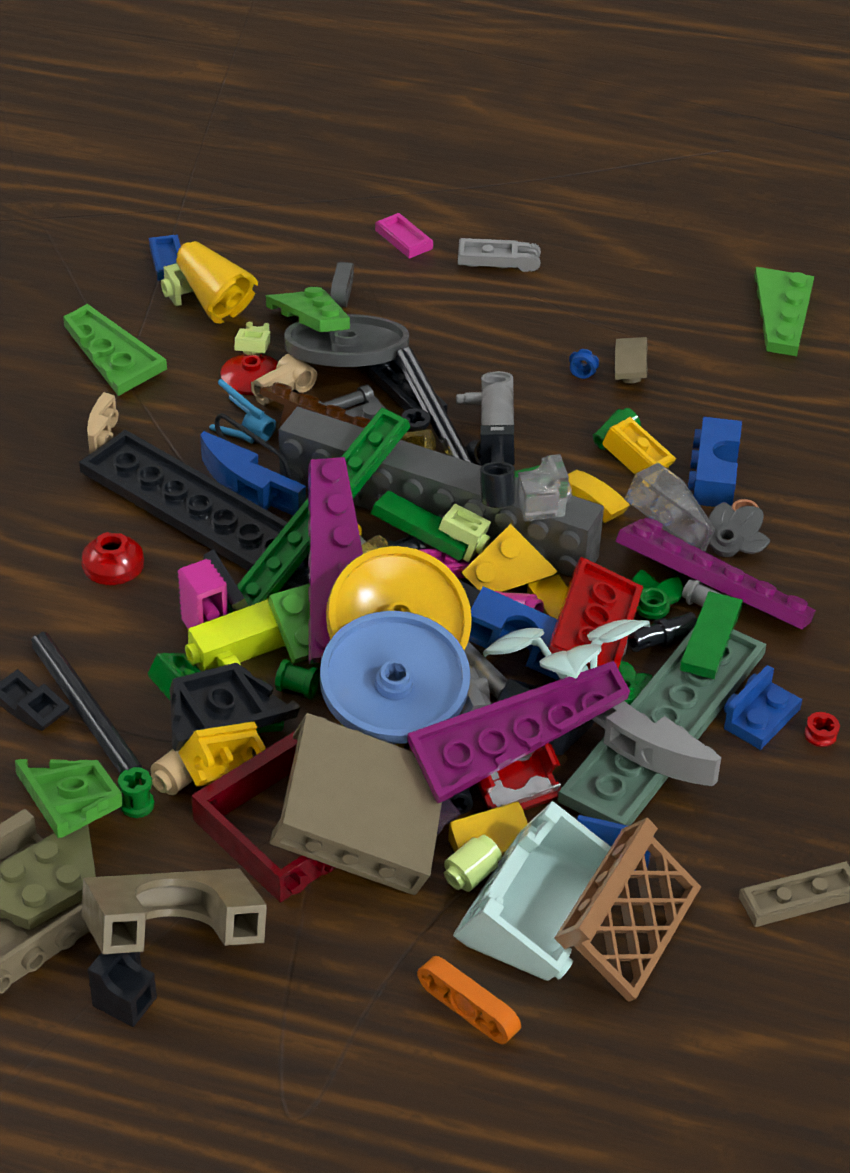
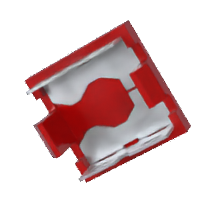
(524, 781)

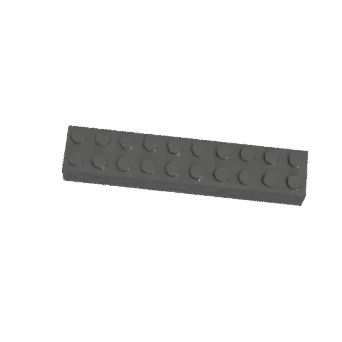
(438, 483)

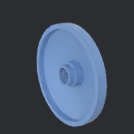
(393, 675)

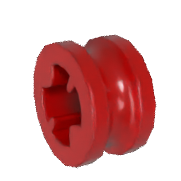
(820, 721)

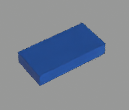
(164, 252)

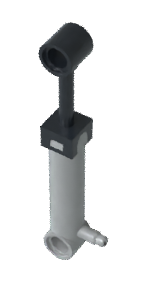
(497, 437)

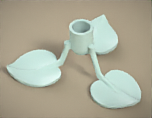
(571, 661)

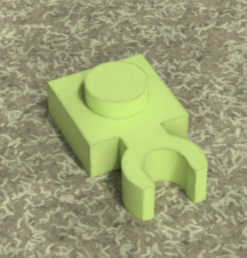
(252, 339)

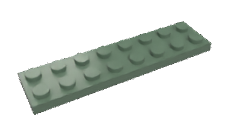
(618, 788)

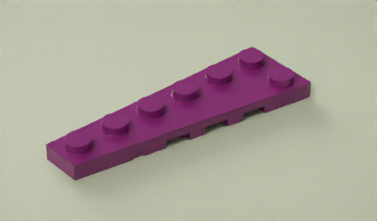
(332, 541)
(651, 541)
(494, 736)

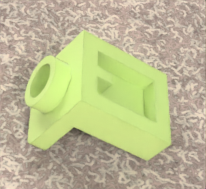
(174, 284)
(468, 528)

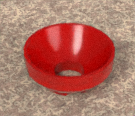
(112, 566)

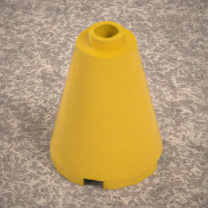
(216, 281)

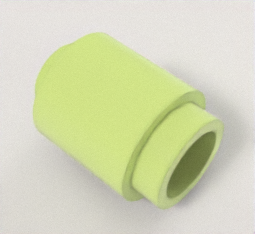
(472, 863)

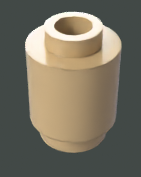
(170, 773)

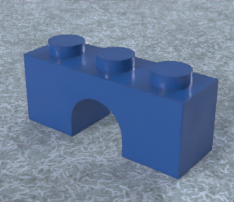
(715, 461)
(498, 615)

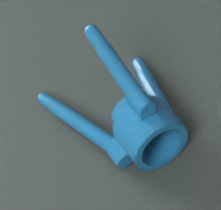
(254, 420)

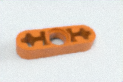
(469, 1000)

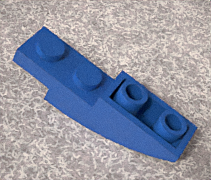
(240, 472)

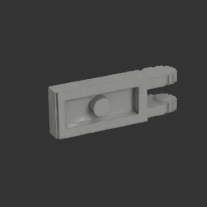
(499, 254)

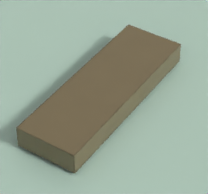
(797, 894)

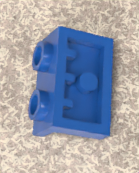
(760, 709)

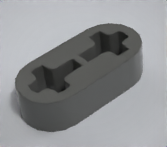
(342, 283)

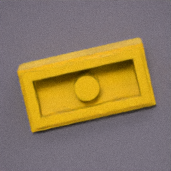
(635, 446)
(499, 824)

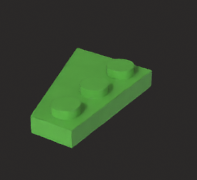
(312, 307)

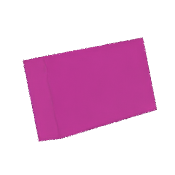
(404, 235)

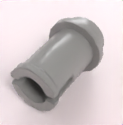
(696, 592)

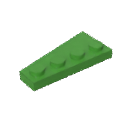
(783, 307)
(112, 350)

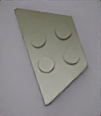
(45, 878)

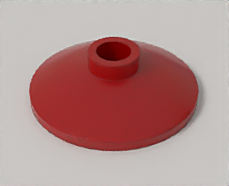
(244, 369)

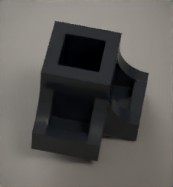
(122, 986)

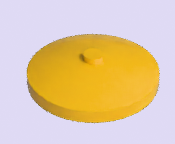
(399, 581)

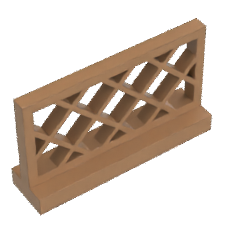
(602, 893)

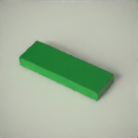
(417, 523)
(711, 635)

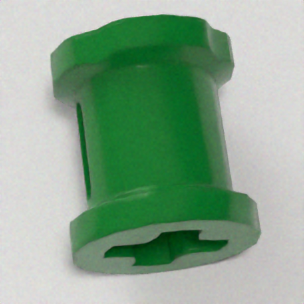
(297, 679)
(132, 790)

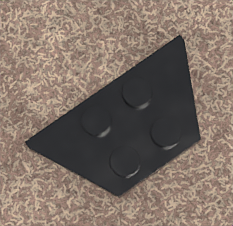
(221, 699)

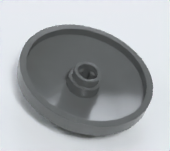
(366, 343)

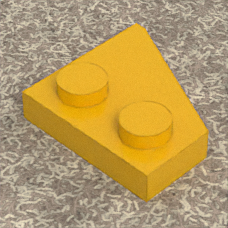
(507, 563)

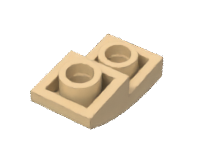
(101, 420)

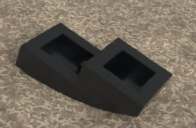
(29, 703)

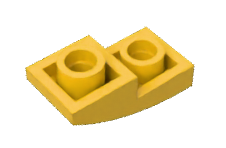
(594, 490)

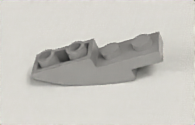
(659, 745)

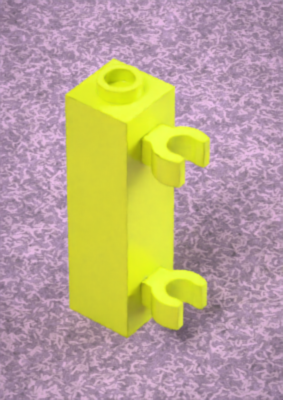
(234, 637)

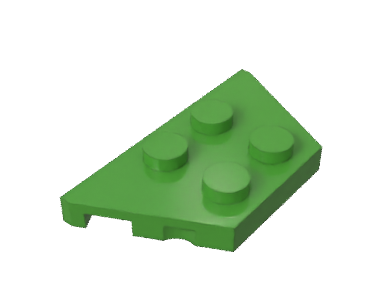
(70, 792)

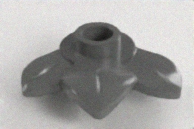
(740, 527)

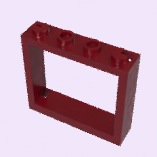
(236, 789)

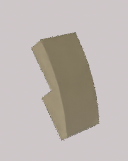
(631, 359)

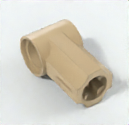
(288, 371)

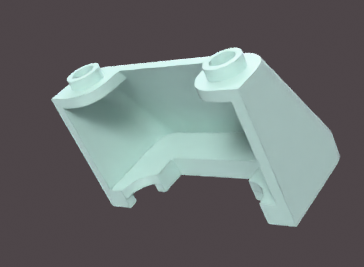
(534, 894)

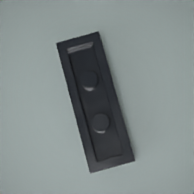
(394, 383)

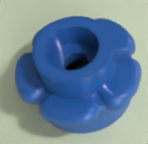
(580, 369)

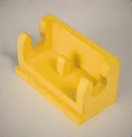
(219, 750)

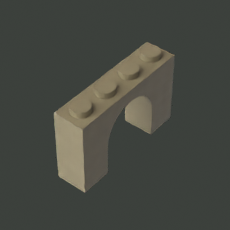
(120, 905)

